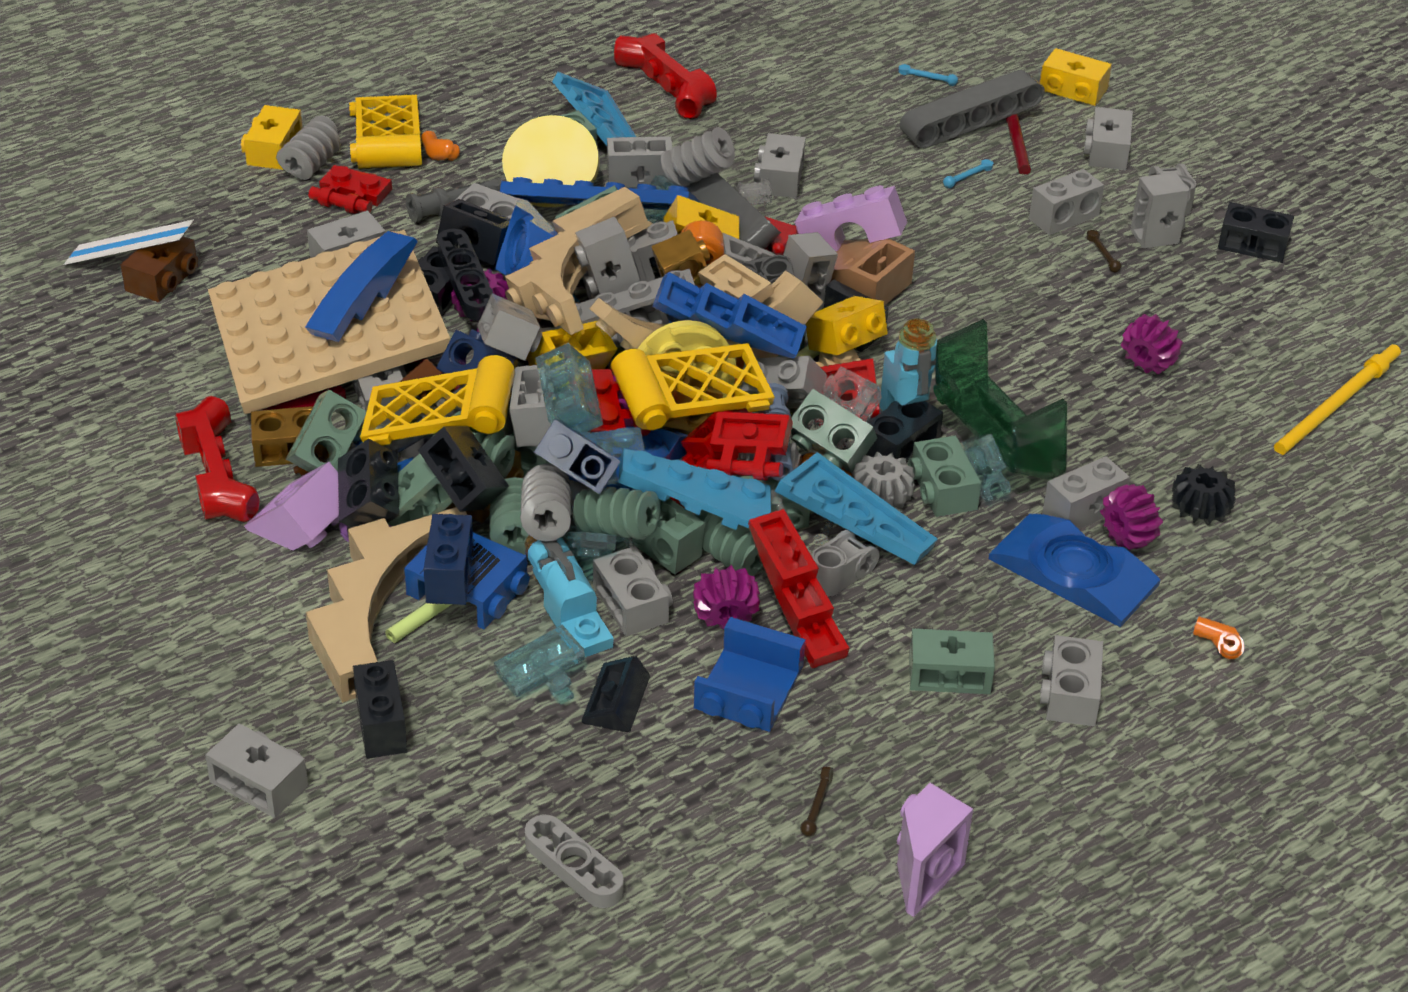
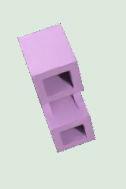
(875, 211)

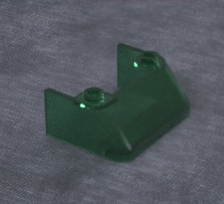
(1028, 443)

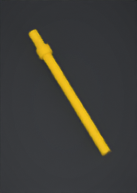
(1373, 368)

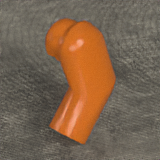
(439, 148)
(1223, 636)

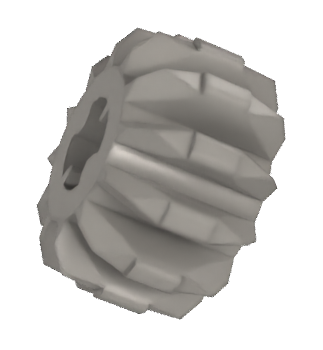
(886, 478)

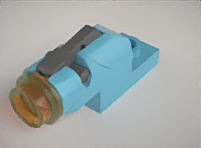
(909, 366)
(568, 593)

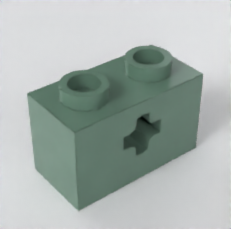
(419, 492)
(951, 661)

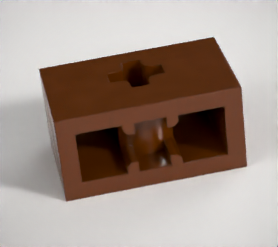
(159, 268)

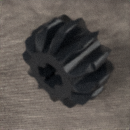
(1203, 494)

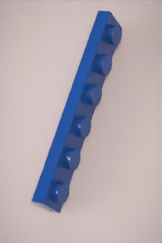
(554, 192)

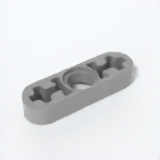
(578, 878)

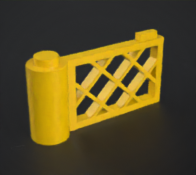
(386, 147)
(650, 390)
(482, 402)

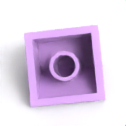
(300, 510)
(931, 844)

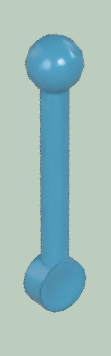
(951, 79)
(985, 165)

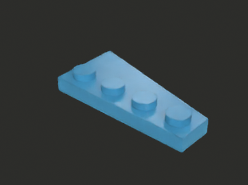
(595, 105)
(696, 487)
(846, 502)

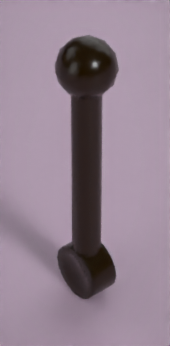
(1093, 236)
(808, 827)

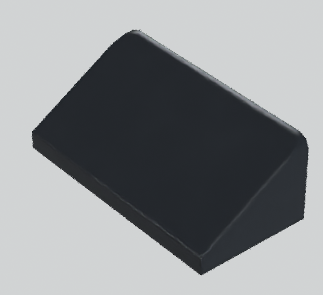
(617, 694)

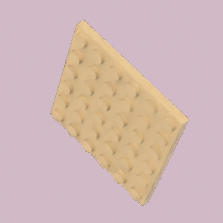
(280, 360)

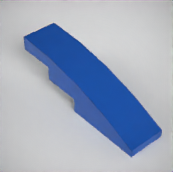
(359, 284)
(735, 319)

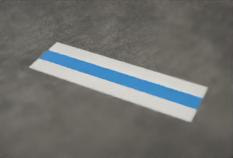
(128, 242)

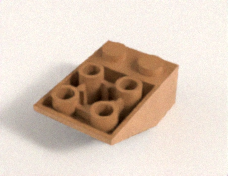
(874, 268)

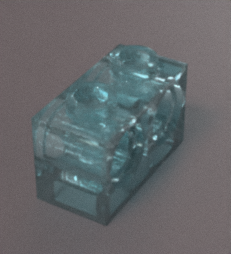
(569, 388)

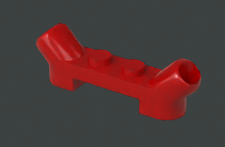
(648, 53)
(216, 489)

